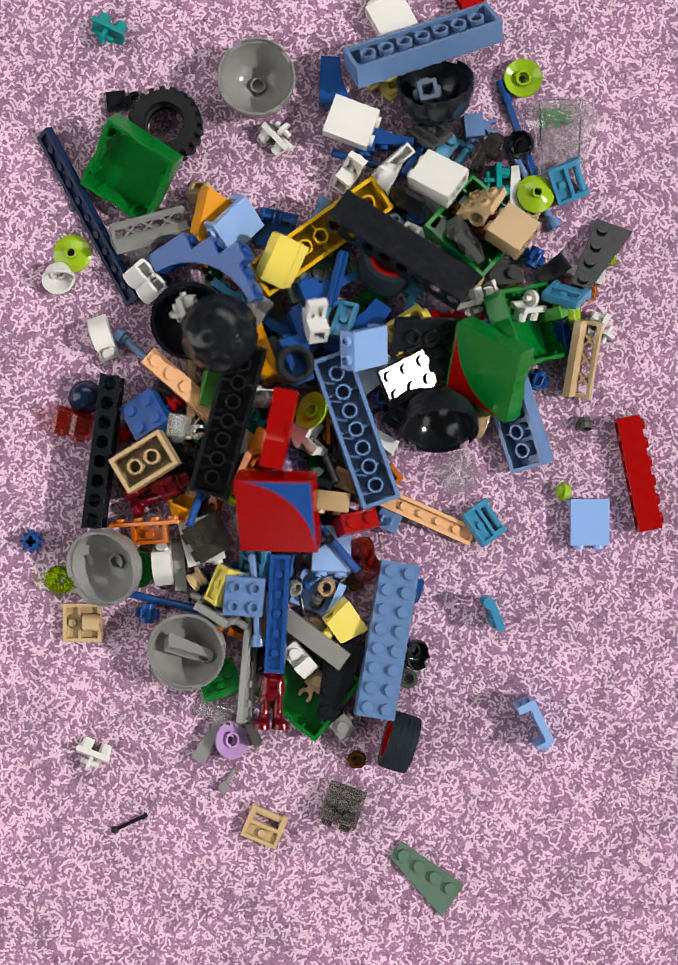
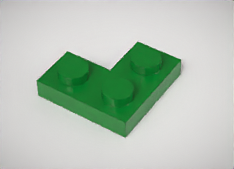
(224, 685)

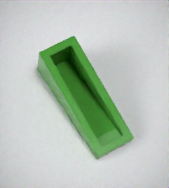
(553, 313)
(208, 388)

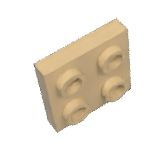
(481, 205)
(82, 622)

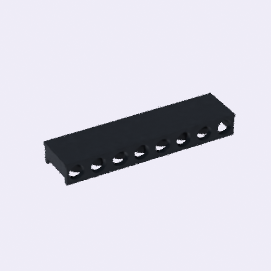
(402, 248)
(227, 427)
(102, 449)

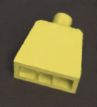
(343, 622)

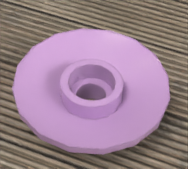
(238, 743)

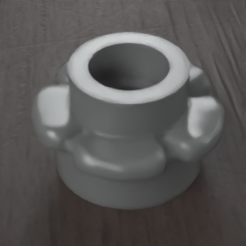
(584, 424)
(317, 601)

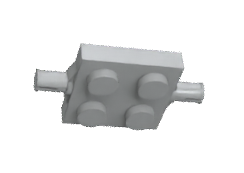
(215, 613)

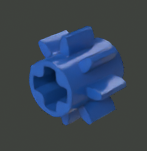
(533, 257)
(538, 379)
(381, 403)
(32, 535)
(147, 612)

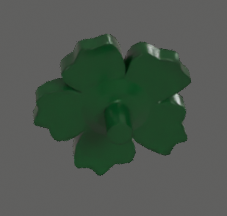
(212, 273)

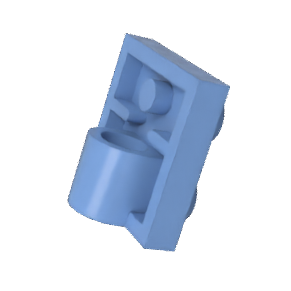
(244, 595)

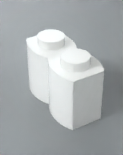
(144, 281)

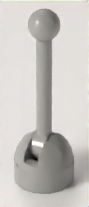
(295, 587)

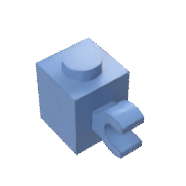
(475, 127)
(388, 519)

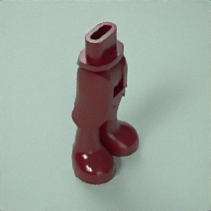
(162, 488)
(271, 689)

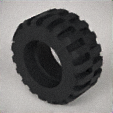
(171, 100)

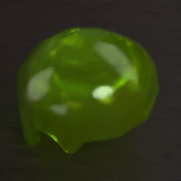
(54, 575)

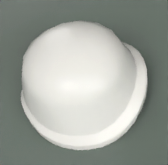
(53, 274)

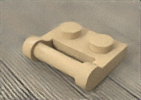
(261, 831)

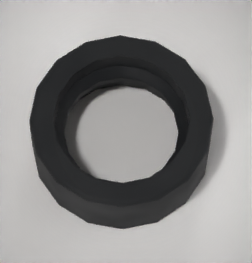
(310, 364)

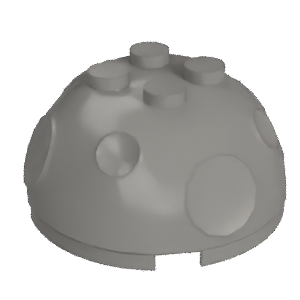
(256, 77)
(104, 567)
(179, 671)

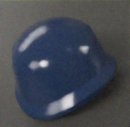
(84, 396)

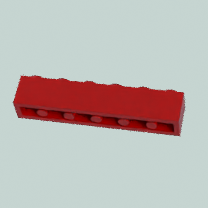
(638, 473)

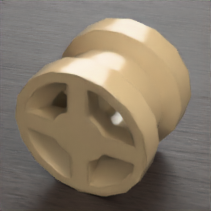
(197, 579)

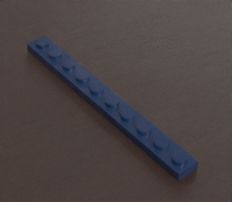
(86, 212)

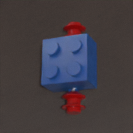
(147, 414)

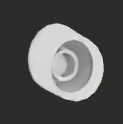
(387, 176)

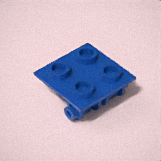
(274, 221)

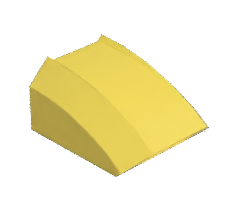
(281, 260)

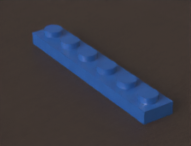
(277, 613)

